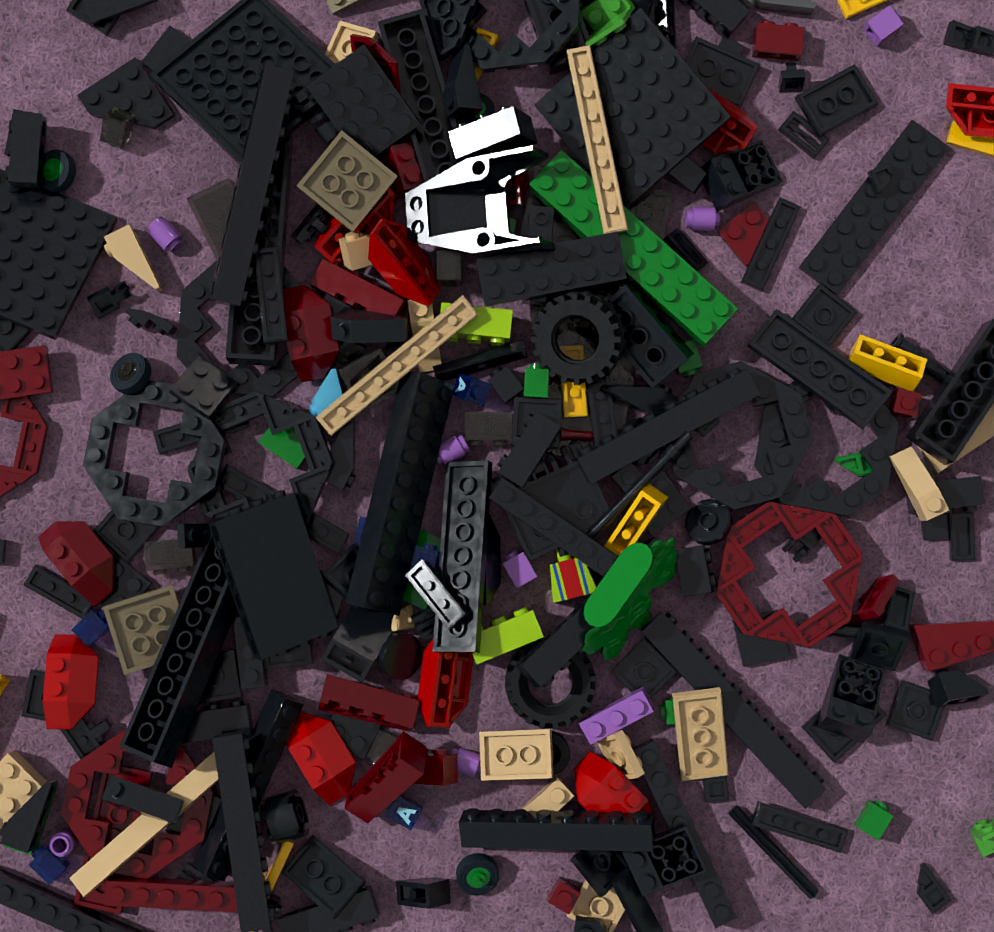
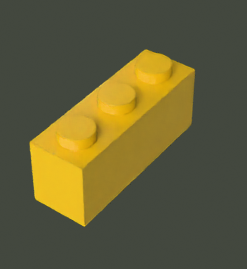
(888, 362)
(636, 519)

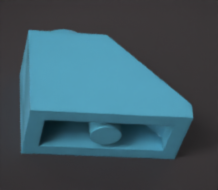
(326, 394)

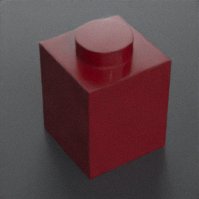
(905, 403)
(564, 895)

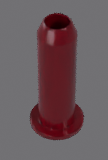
(576, 435)

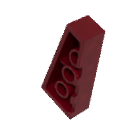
(354, 290)
(951, 642)

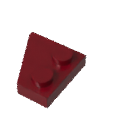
(744, 232)
(875, 599)

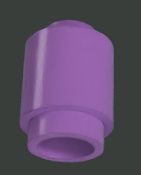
(702, 218)
(165, 234)
(452, 450)
(467, 762)
(58, 846)

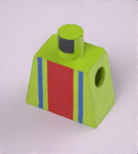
(569, 578)

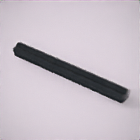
(773, 852)

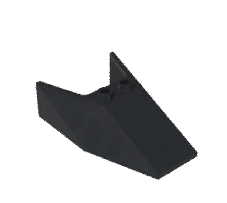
(469, 204)

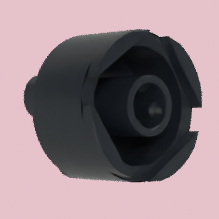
(285, 817)

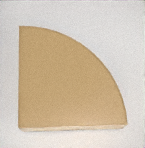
(404, 620)

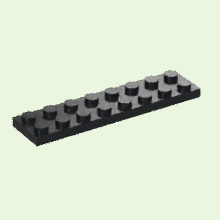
(870, 214)
(464, 551)

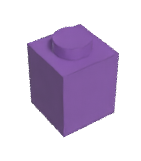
(883, 25)
(519, 568)

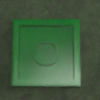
(285, 446)

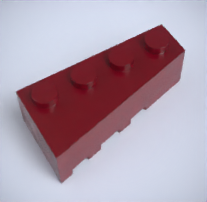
(368, 703)
(387, 778)

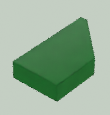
(854, 463)

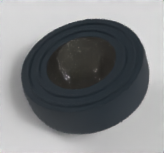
(130, 373)

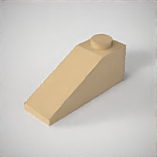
(128, 250)
(355, 250)
(420, 316)
(919, 485)
(550, 797)

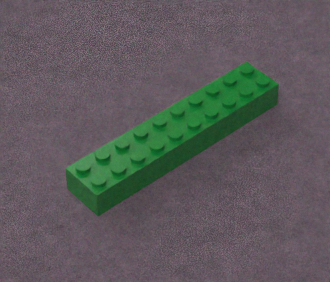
(647, 259)

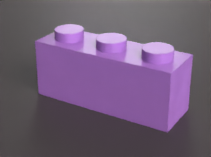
(617, 715)

